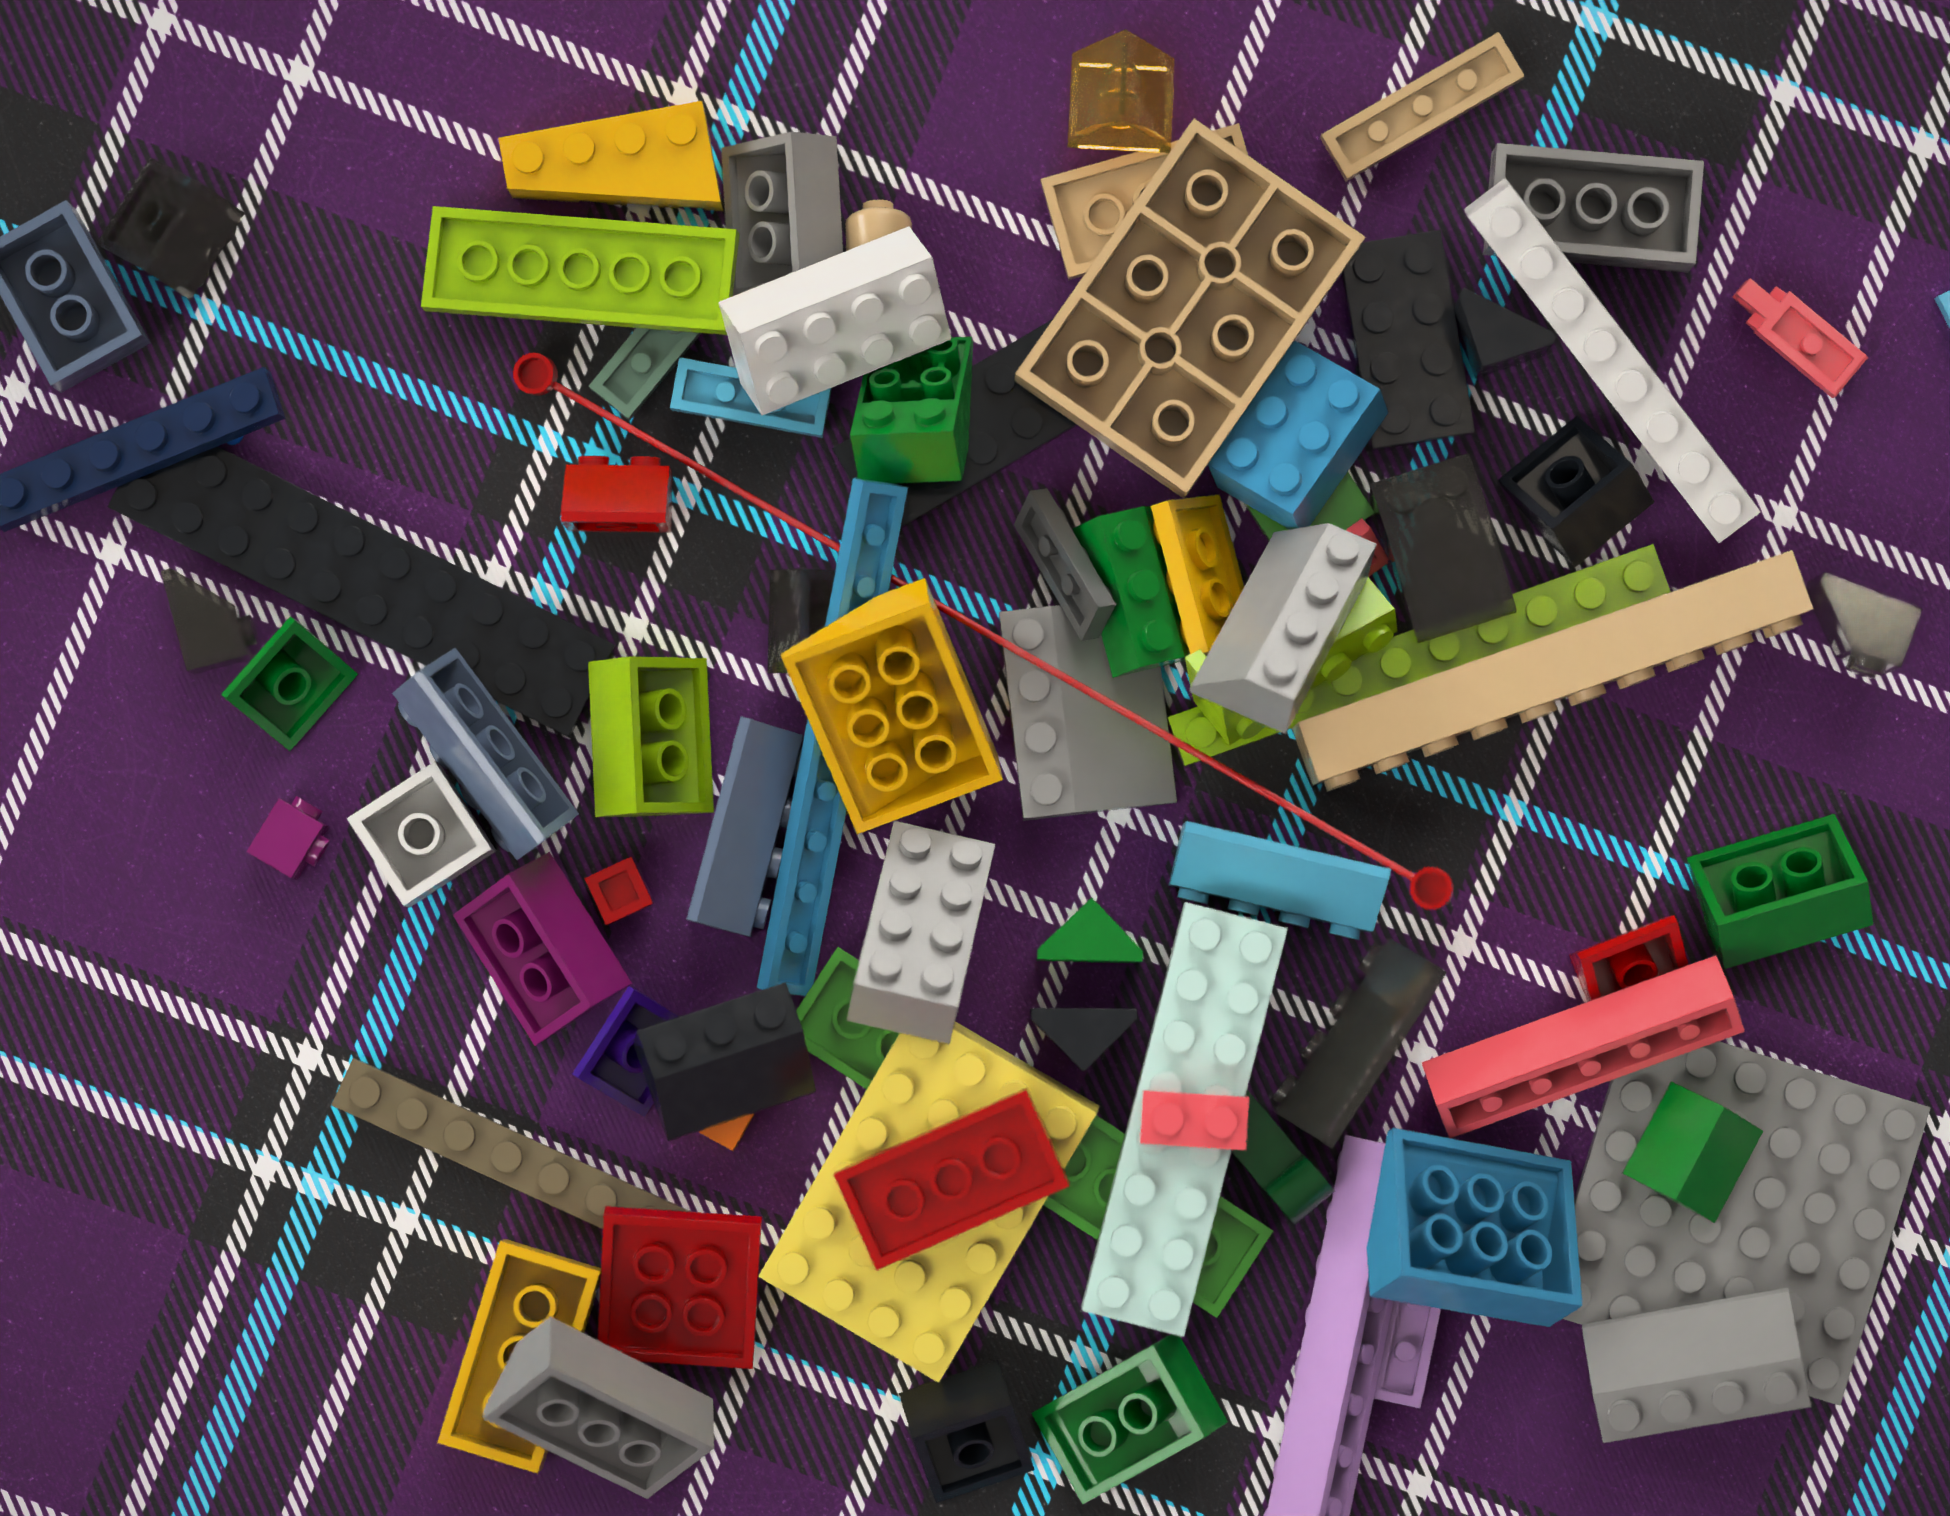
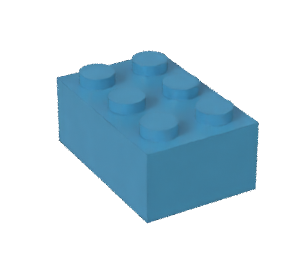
(1298, 437)

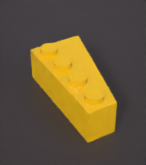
(619, 160)

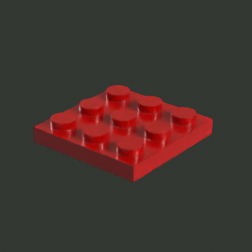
(680, 1286)

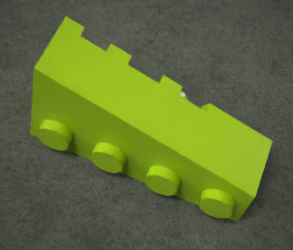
(1366, 629)

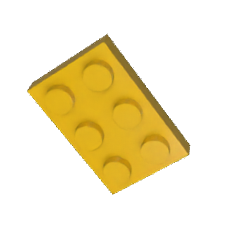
(1199, 565)

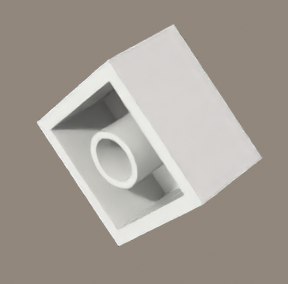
(421, 834)

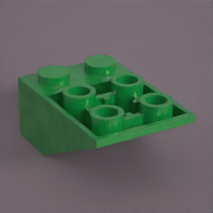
(915, 417)

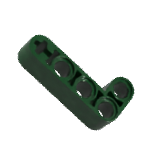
(1280, 1166)

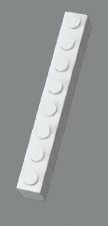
(1611, 360)

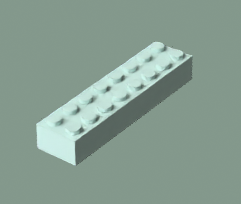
(1197, 1045)

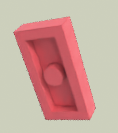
(1194, 1120)

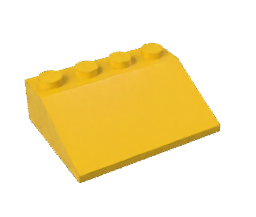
(892, 708)

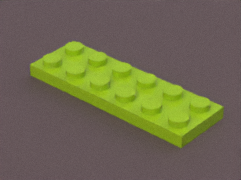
(579, 270)

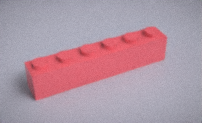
(1583, 1046)

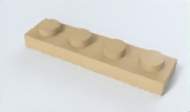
(1422, 106)

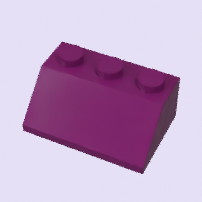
(542, 948)

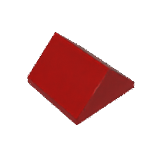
(1630, 958)

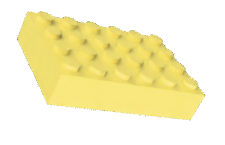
(932, 1298)

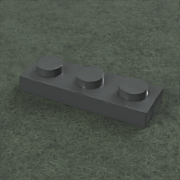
(1064, 564)

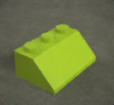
(650, 736)

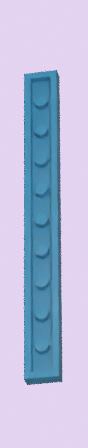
(817, 806)

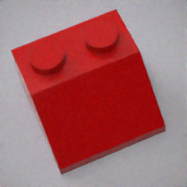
(617, 496)

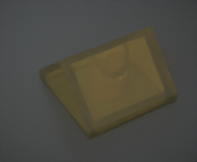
(1121, 96)

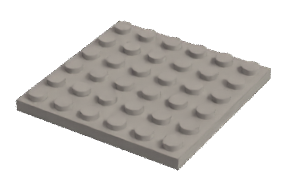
(1801, 1217)

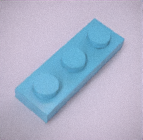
(717, 393)

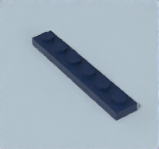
(138, 448)

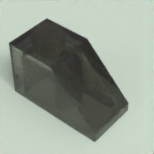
(207, 626)

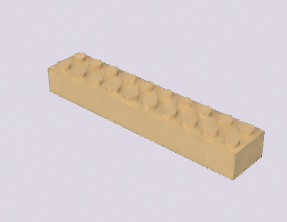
(1551, 668)

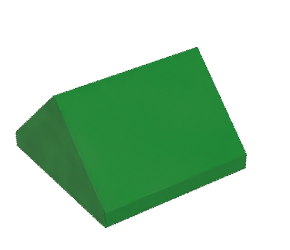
(289, 683)
(1090, 938)
(1692, 1151)

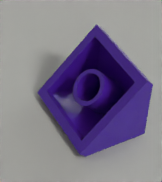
(612, 1059)

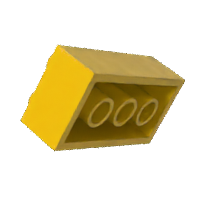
(518, 1296)

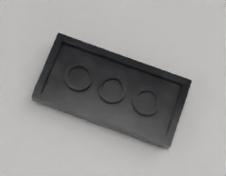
(1408, 338)

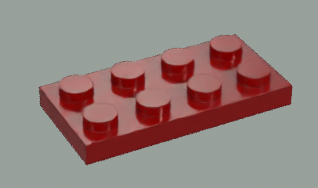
(951, 1178)

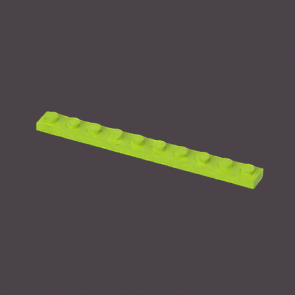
(1539, 613)

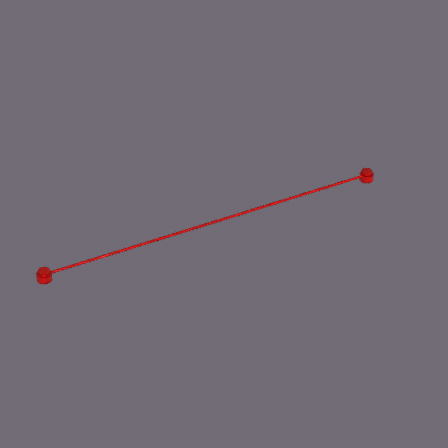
(1429, 887)

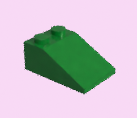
(1130, 1417)

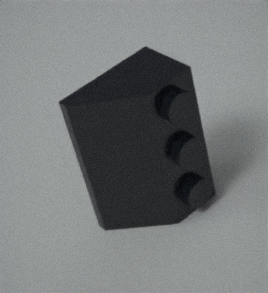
(725, 1061)

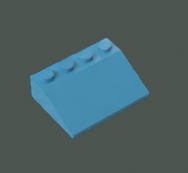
(1474, 1230)

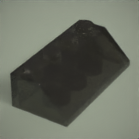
(1359, 1041)

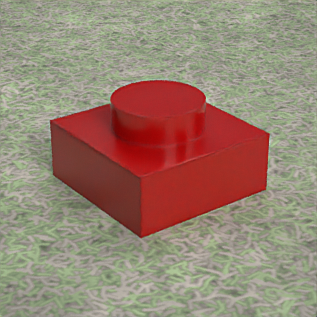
(619, 891)

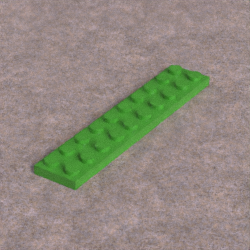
(859, 1053)

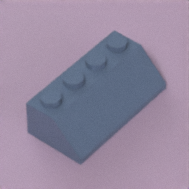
(484, 754)
(746, 829)

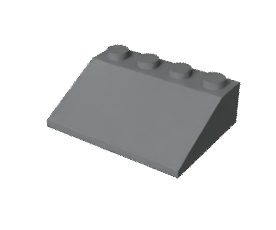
(1070, 747)

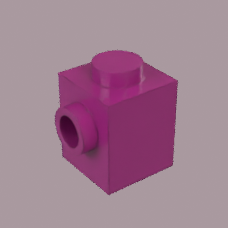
(291, 837)

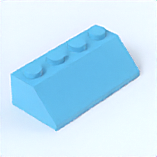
(1278, 878)

